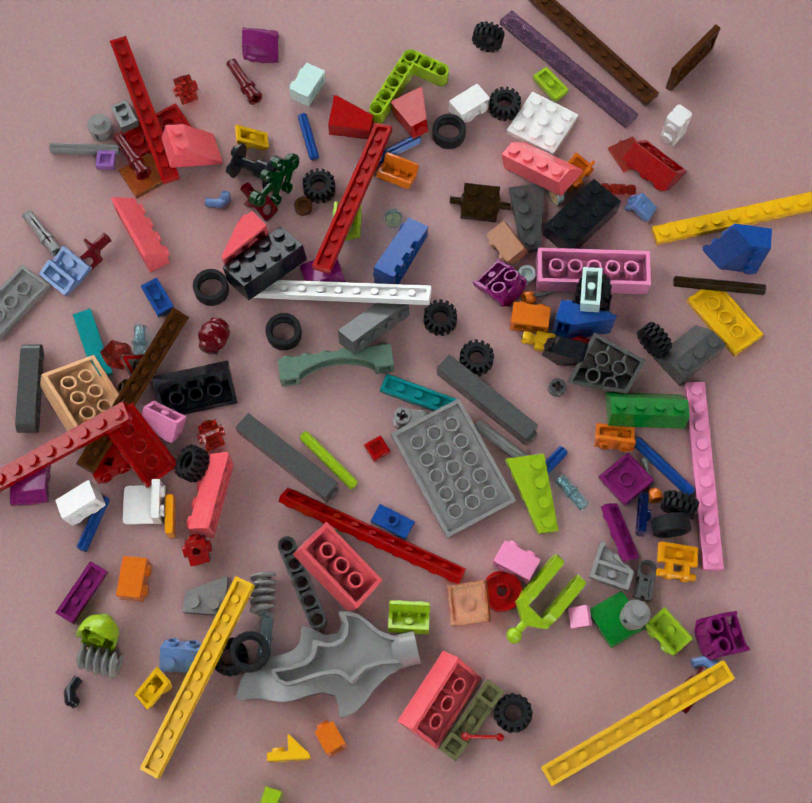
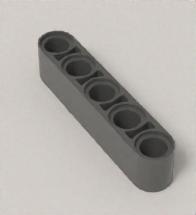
(29, 390)
(305, 592)

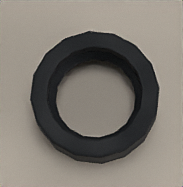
(449, 119)
(207, 275)
(283, 318)
(671, 525)
(249, 668)

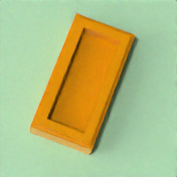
(170, 515)

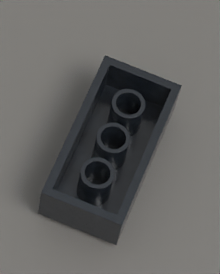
(582, 217)
(264, 263)

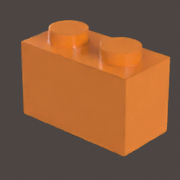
(529, 317)
(133, 578)
(330, 738)

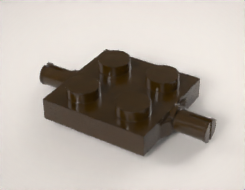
(480, 202)

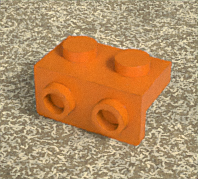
(578, 161)
(398, 171)
(614, 437)

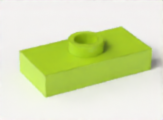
(550, 84)

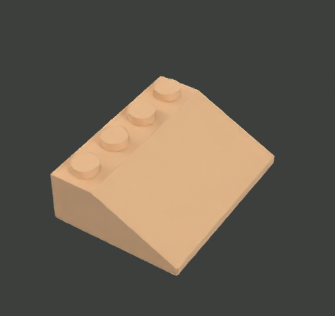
(78, 391)

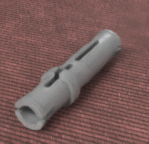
(46, 238)

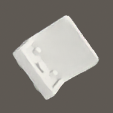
(144, 504)

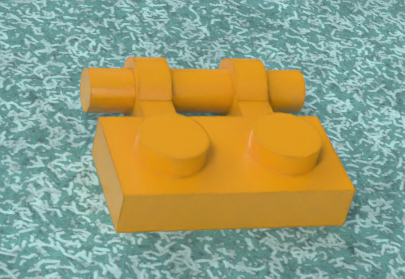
(678, 555)

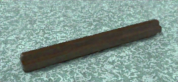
(719, 285)

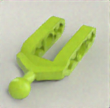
(556, 608)

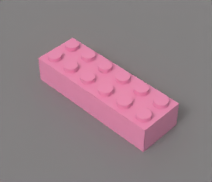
(562, 268)

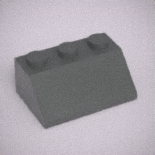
(690, 353)

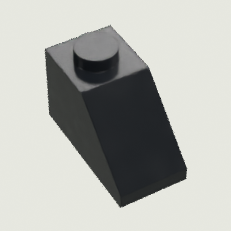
(564, 350)

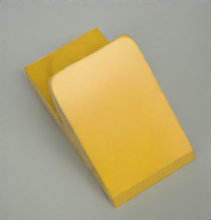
(251, 138)
(153, 688)
(294, 753)

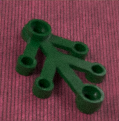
(290, 163)

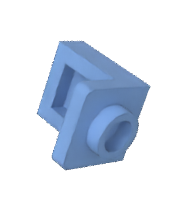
(641, 206)

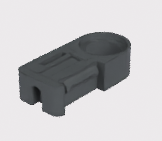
(644, 583)

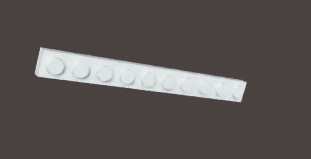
(348, 292)

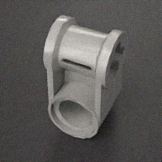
(410, 416)

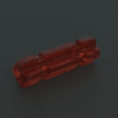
(620, 189)

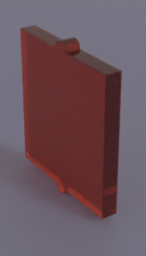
(619, 150)

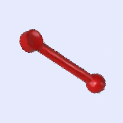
(465, 736)

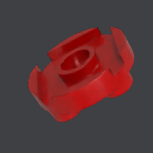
(507, 581)

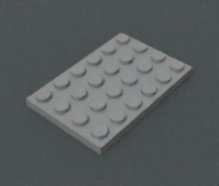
(453, 468)

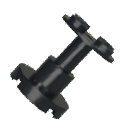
(239, 161)

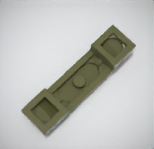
(472, 719)

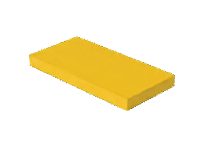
(725, 319)

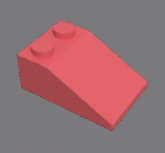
(190, 146)
(247, 232)

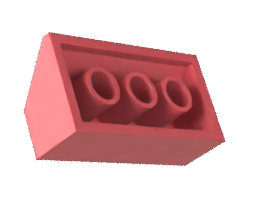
(540, 167)
(141, 232)
(211, 495)
(337, 567)
(439, 699)

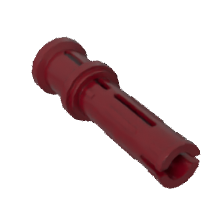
(247, 86)
(134, 161)

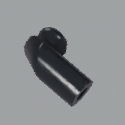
(70, 692)

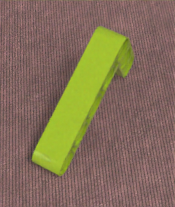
(409, 64)

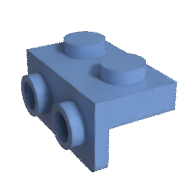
(177, 655)

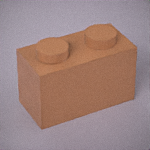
(507, 243)

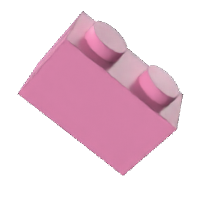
(164, 421)
(516, 561)

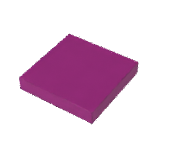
(626, 479)

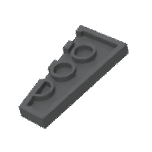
(528, 212)

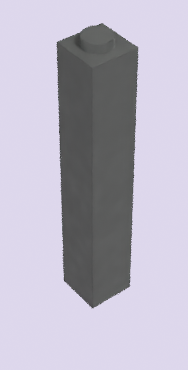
(487, 400)
(288, 458)

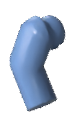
(220, 202)
(702, 661)

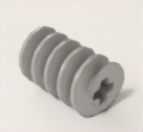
(261, 593)
(99, 662)

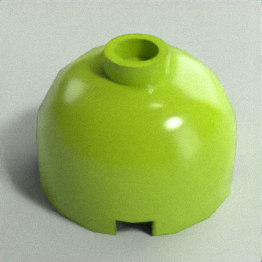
(99, 631)

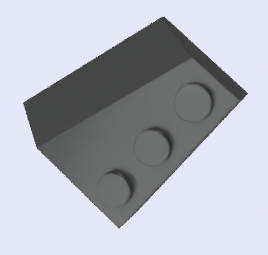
(607, 366)

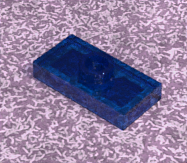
(643, 514)

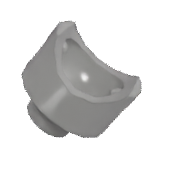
(100, 127)
(634, 615)

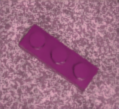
(619, 532)
(81, 592)

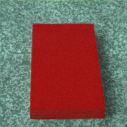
(169, 116)
(142, 448)

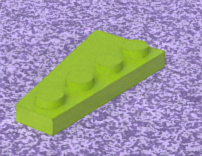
(535, 490)

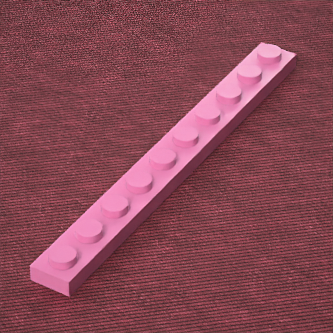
(704, 477)

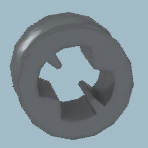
(562, 384)

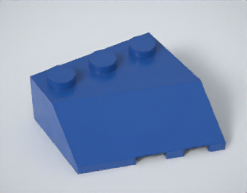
(740, 248)

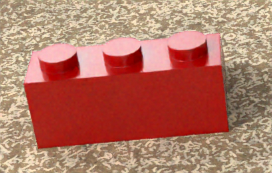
(653, 165)

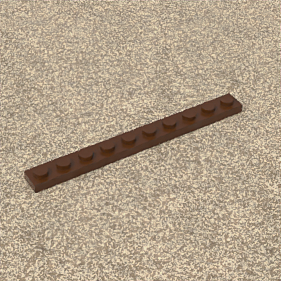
(597, 50)
(137, 382)

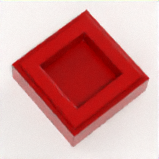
(377, 448)

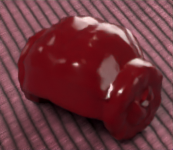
(213, 335)

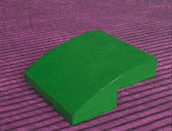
(607, 619)

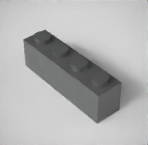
(371, 325)

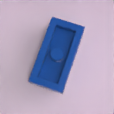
(157, 297)
(392, 522)

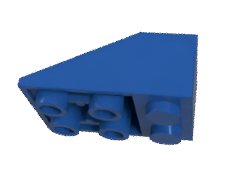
(572, 322)

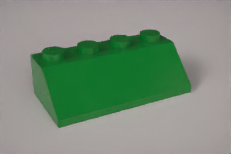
(647, 410)

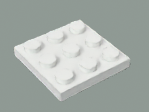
(542, 123)

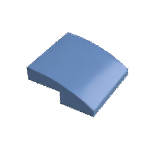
(65, 271)

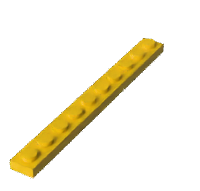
(722, 220)
(197, 677)
(637, 722)

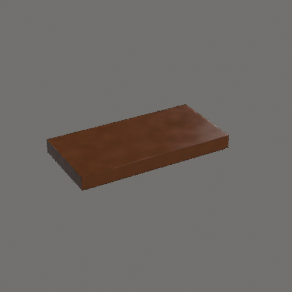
(693, 57)

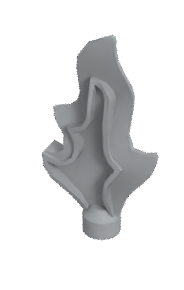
(335, 664)

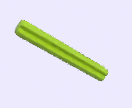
(328, 460)

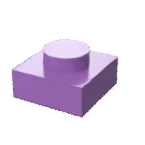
(106, 160)

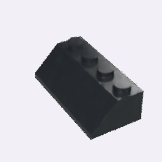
(196, 388)

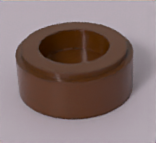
(303, 206)

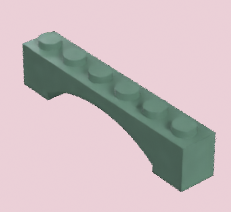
(295, 368)

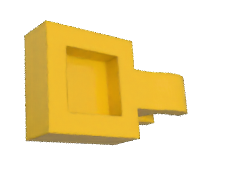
(537, 340)

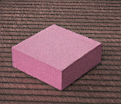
(580, 616)

